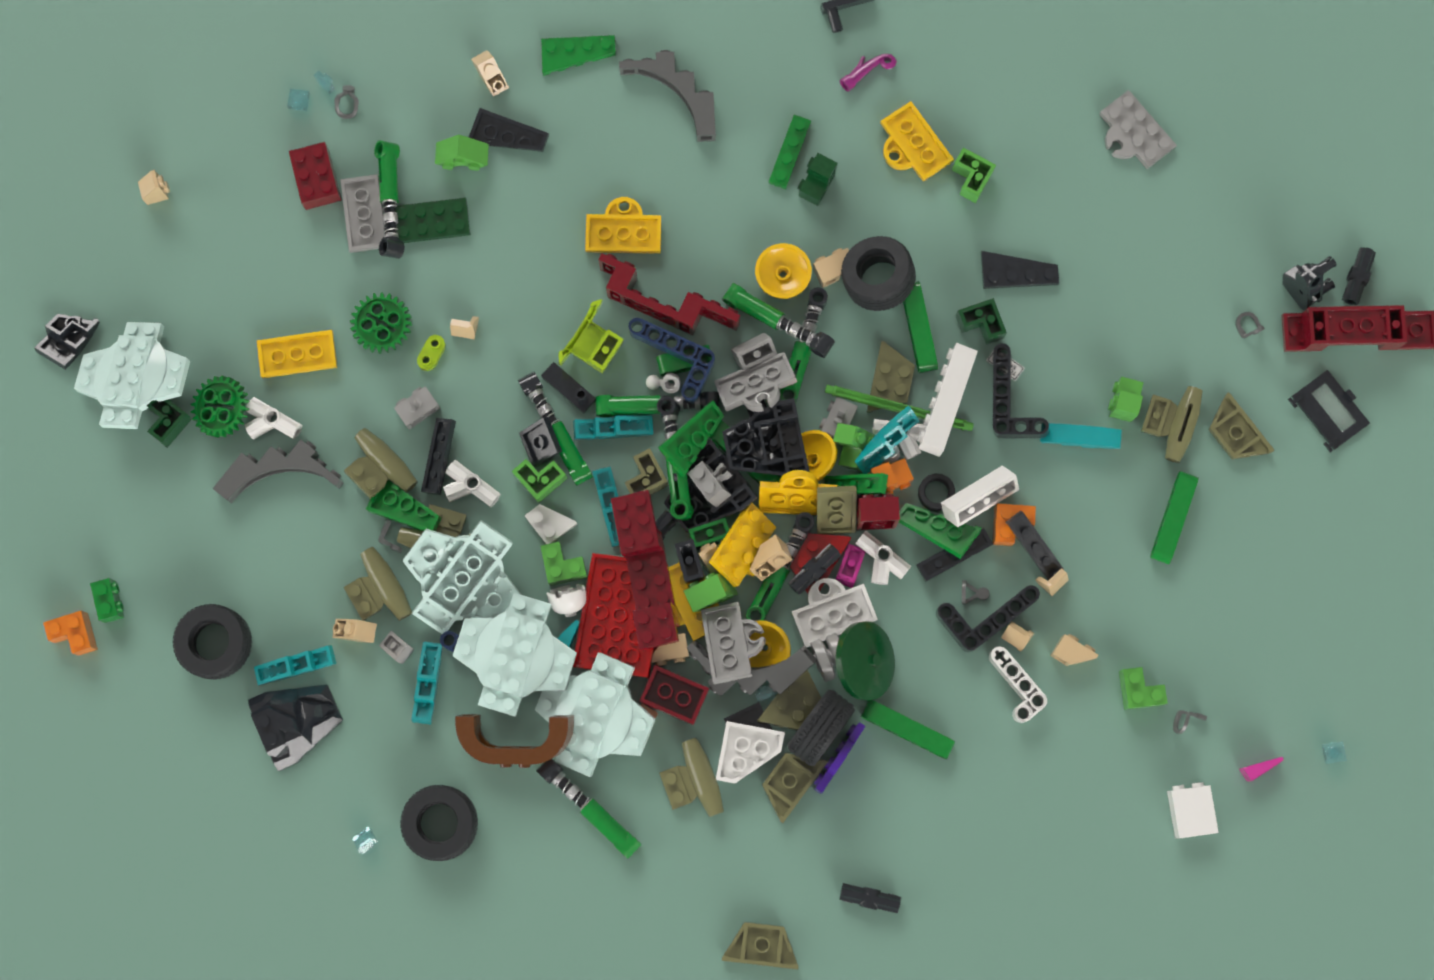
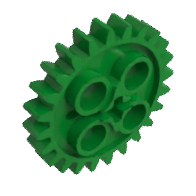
(371, 336)
(222, 389)

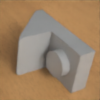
(396, 647)

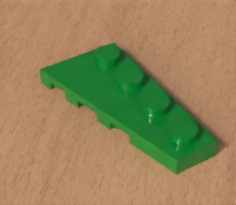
(572, 51)
(402, 508)

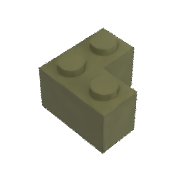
(650, 477)

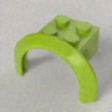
(592, 342)

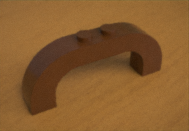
(474, 743)

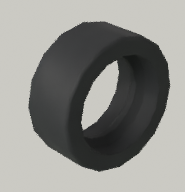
(931, 478)

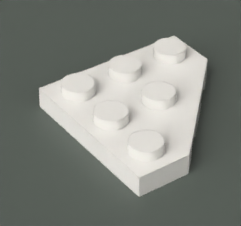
(746, 750)

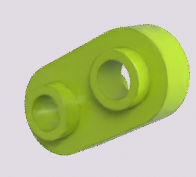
(431, 352)

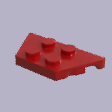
(812, 547)

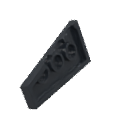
(507, 133)
(1011, 271)

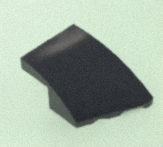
(66, 338)

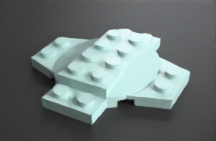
(132, 375)
(460, 576)
(514, 654)
(603, 714)

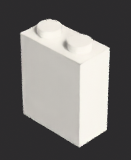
(1192, 810)

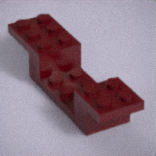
(686, 319)
(1358, 325)
(648, 569)

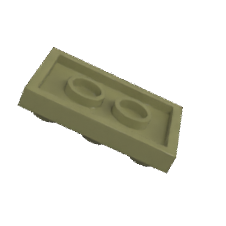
(836, 509)

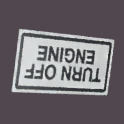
(1016, 368)

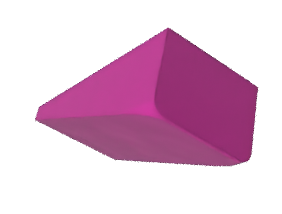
(850, 565)
(1254, 771)

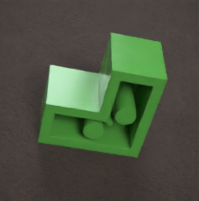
(461, 151)
(977, 172)
(1126, 400)
(853, 442)
(539, 483)
(561, 570)
(709, 592)
(1135, 692)

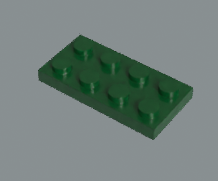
(433, 220)

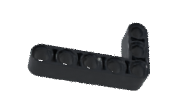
(1005, 400)
(990, 622)

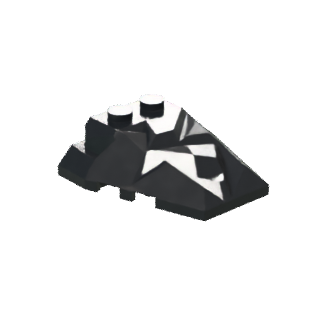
(767, 442)
(704, 511)
(293, 721)

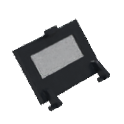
(1330, 410)

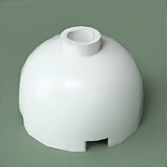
(567, 599)

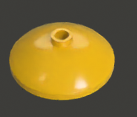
(785, 259)
(819, 448)
(777, 643)

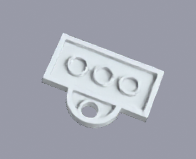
(832, 611)

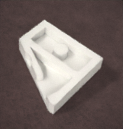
(549, 524)

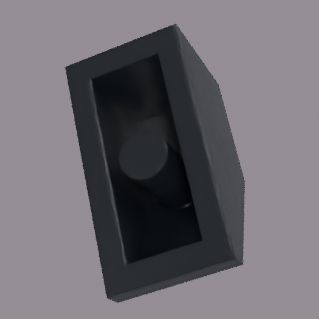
(689, 561)

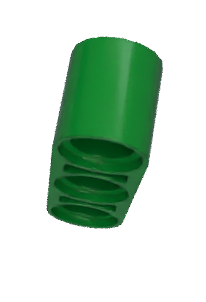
(671, 364)

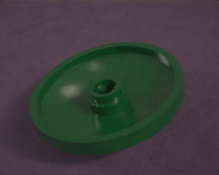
(865, 660)

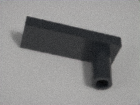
(832, 7)
(568, 387)

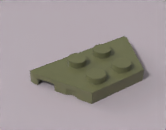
(891, 376)
(1237, 432)
(792, 705)
(789, 783)
(761, 946)

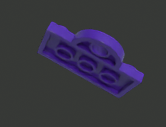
(834, 763)

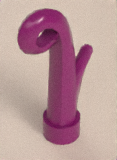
(848, 81)

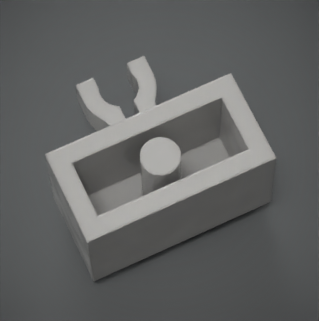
(754, 351)
(416, 407)
(840, 412)
(711, 482)

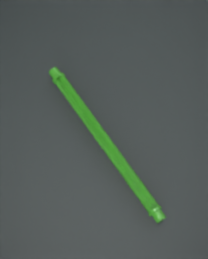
(888, 404)

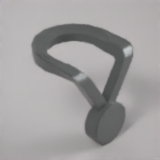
(347, 90)
(1242, 333)
(381, 538)
(982, 593)
(1188, 714)

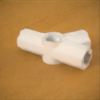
(263, 423)
(909, 445)
(461, 489)
(882, 567)

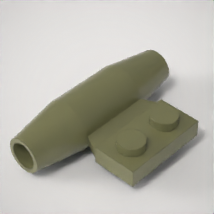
(1174, 421)
(378, 466)
(450, 524)
(377, 589)
(693, 780)

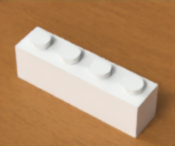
(980, 496)

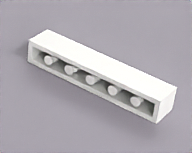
(947, 400)

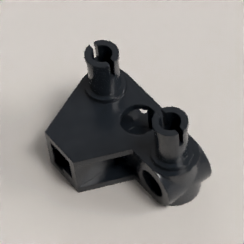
(1306, 282)

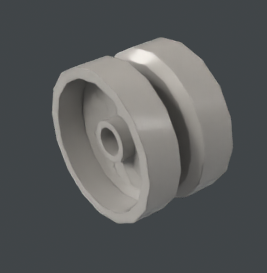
(825, 657)

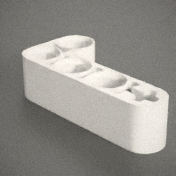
(1014, 682)

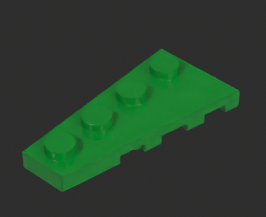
(686, 443)
(939, 529)

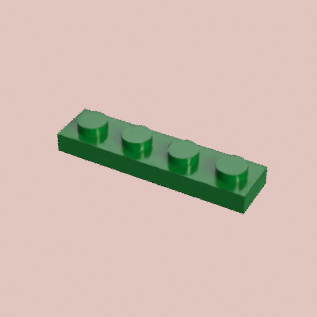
(789, 151)
(865, 483)

